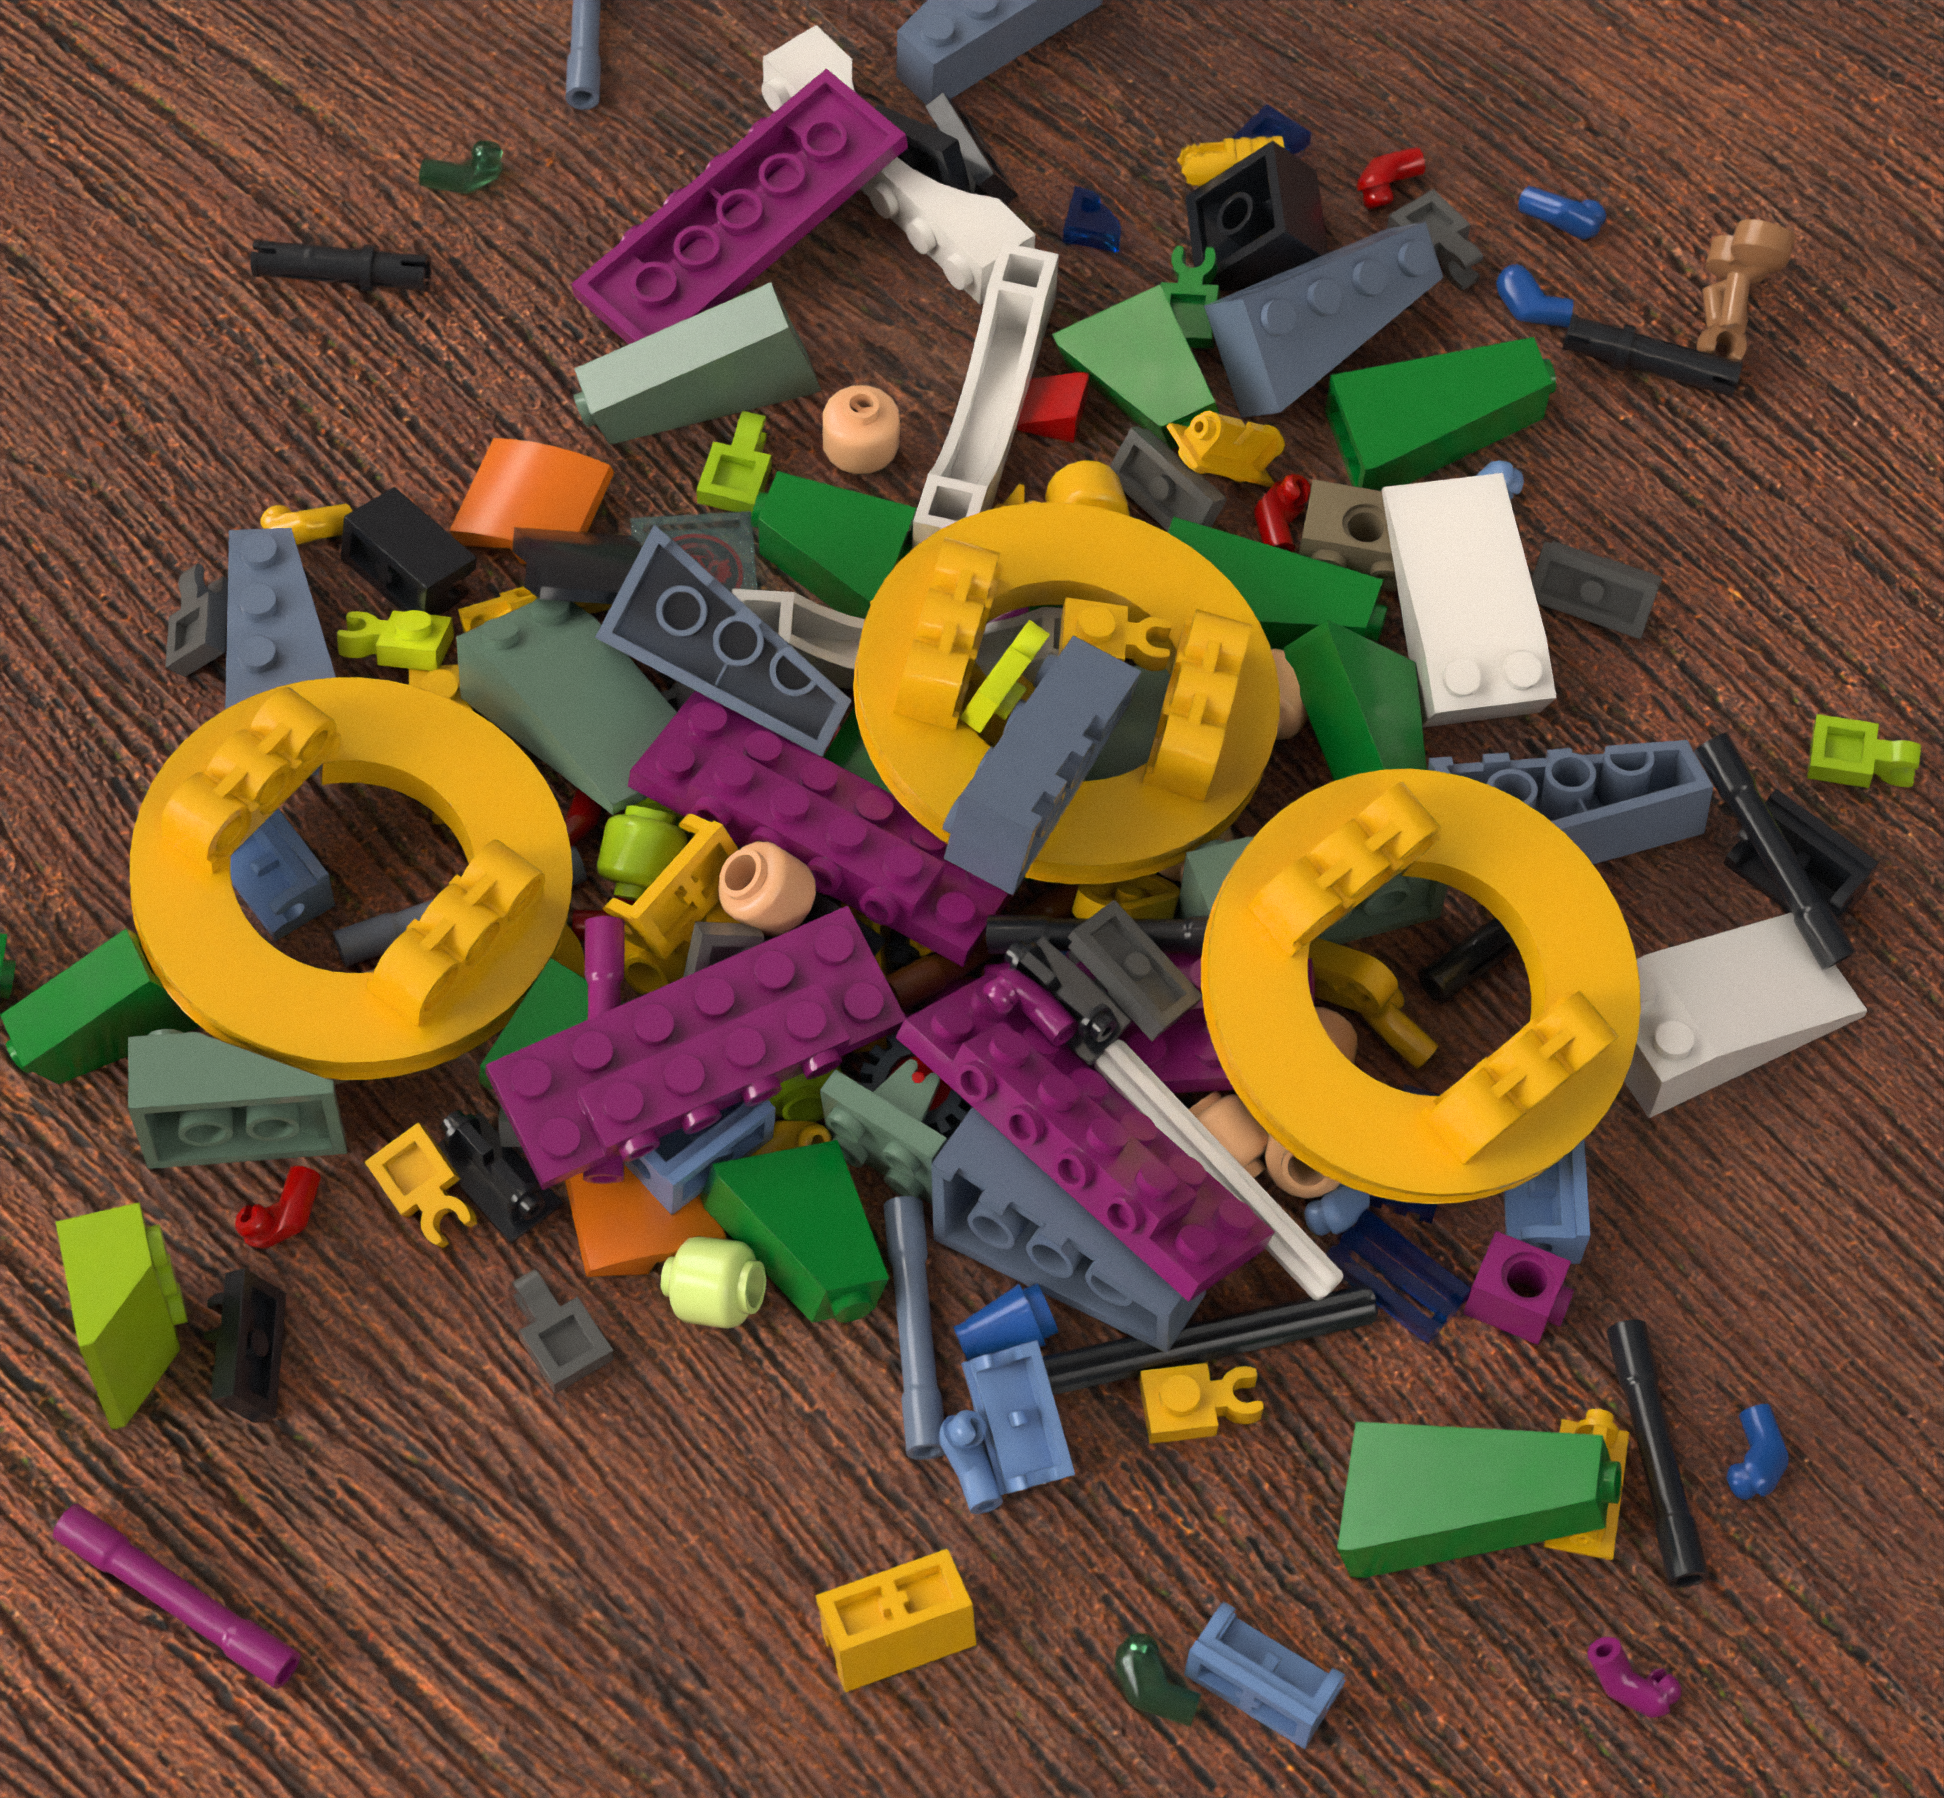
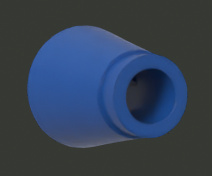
(1007, 1322)

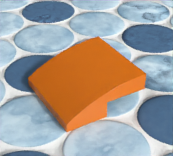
(529, 488)
(628, 1229)

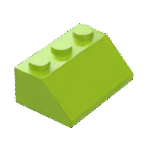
(121, 1304)

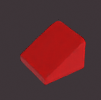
(1055, 406)

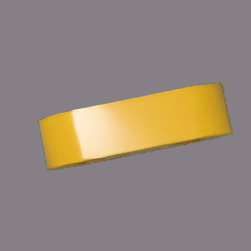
(1351, 977)

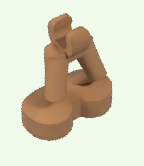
(1740, 261)

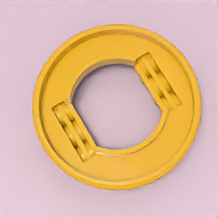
(1213, 718)
(439, 982)
(1511, 1109)

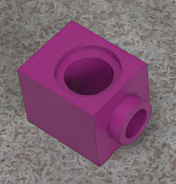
(1518, 1262)

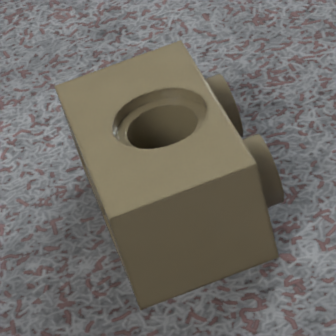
(1338, 519)

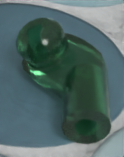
(466, 176)
(1147, 1685)

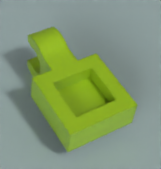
(737, 471)
(1850, 753)

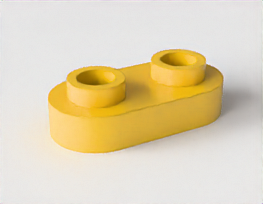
(1141, 898)

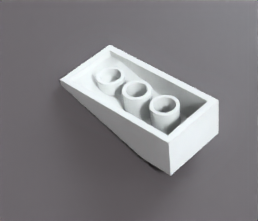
(1467, 601)
(1729, 1008)

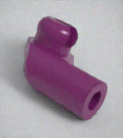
(1035, 1001)
(1623, 1684)

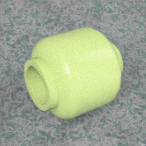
(714, 1282)

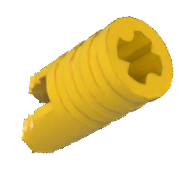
(1208, 160)

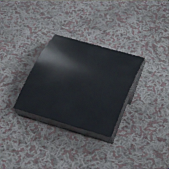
(575, 563)

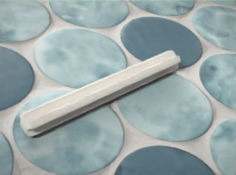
(1151, 1097)

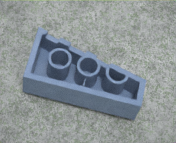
(963, 41)
(1312, 317)
(270, 617)
(709, 640)
(1038, 763)
(1605, 801)
(1025, 1225)

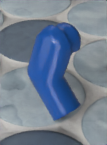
(1575, 218)
(1528, 301)
(1765, 1459)

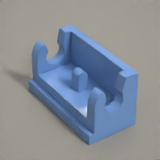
(280, 877)
(683, 1161)
(1553, 1208)
(1019, 1416)
(1262, 1677)

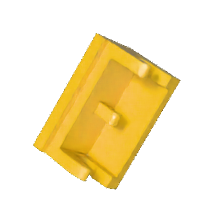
(680, 893)
(897, 1620)

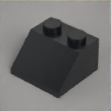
(1258, 218)

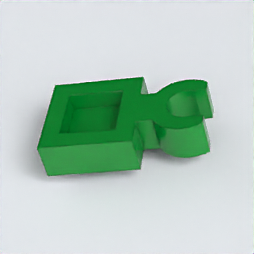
(1191, 295)

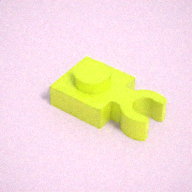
(403, 641)
(1001, 688)

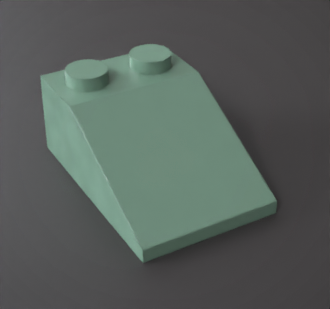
(223, 1104)

